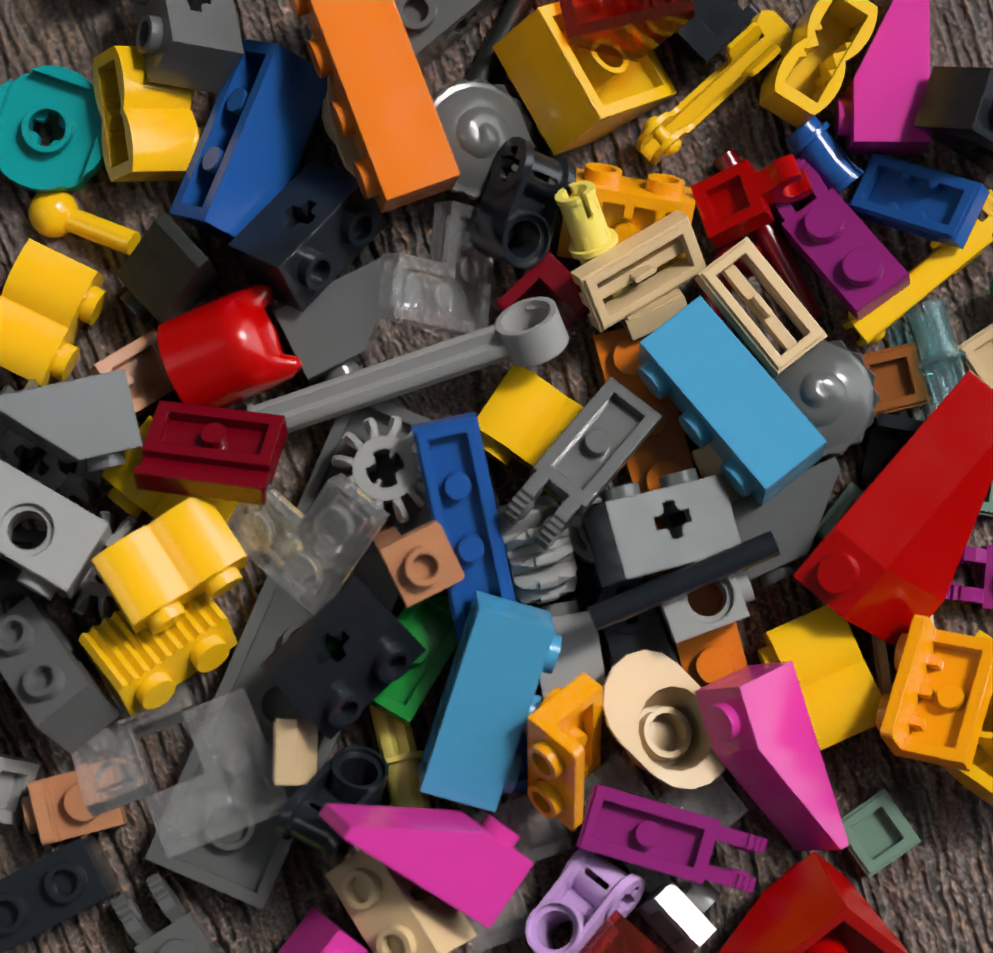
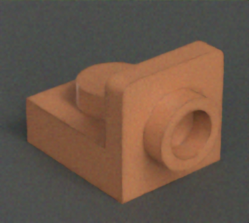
(144, 372)
(418, 561)
(59, 811)

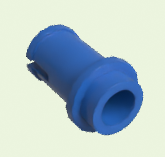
(824, 154)

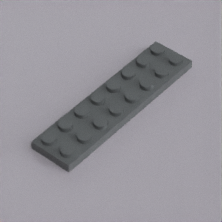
(252, 858)

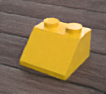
(574, 90)

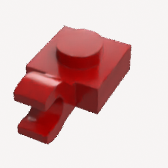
(740, 197)

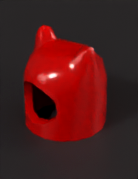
(225, 350)

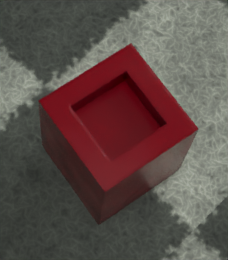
(548, 280)

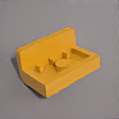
(937, 695)
(564, 749)

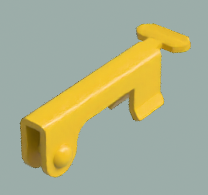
(745, 59)
(924, 279)

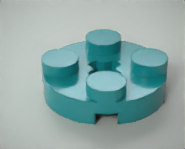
(65, 163)

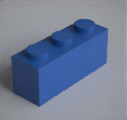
(250, 140)

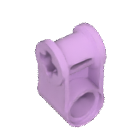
(582, 901)

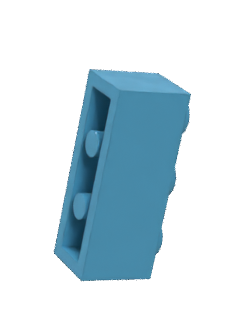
(729, 402)
(488, 702)

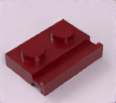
(211, 452)

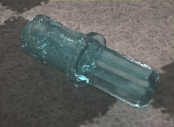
(937, 348)

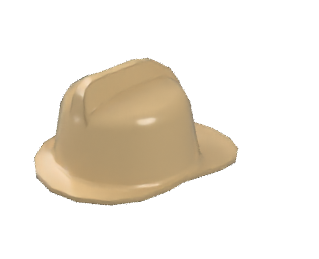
(659, 721)

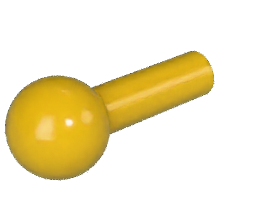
(58, 215)

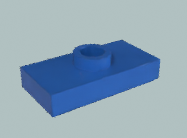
(918, 200)

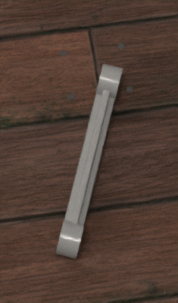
(523, 334)

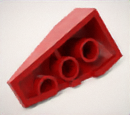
(912, 524)
(812, 912)

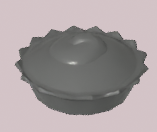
(477, 124)
(832, 393)

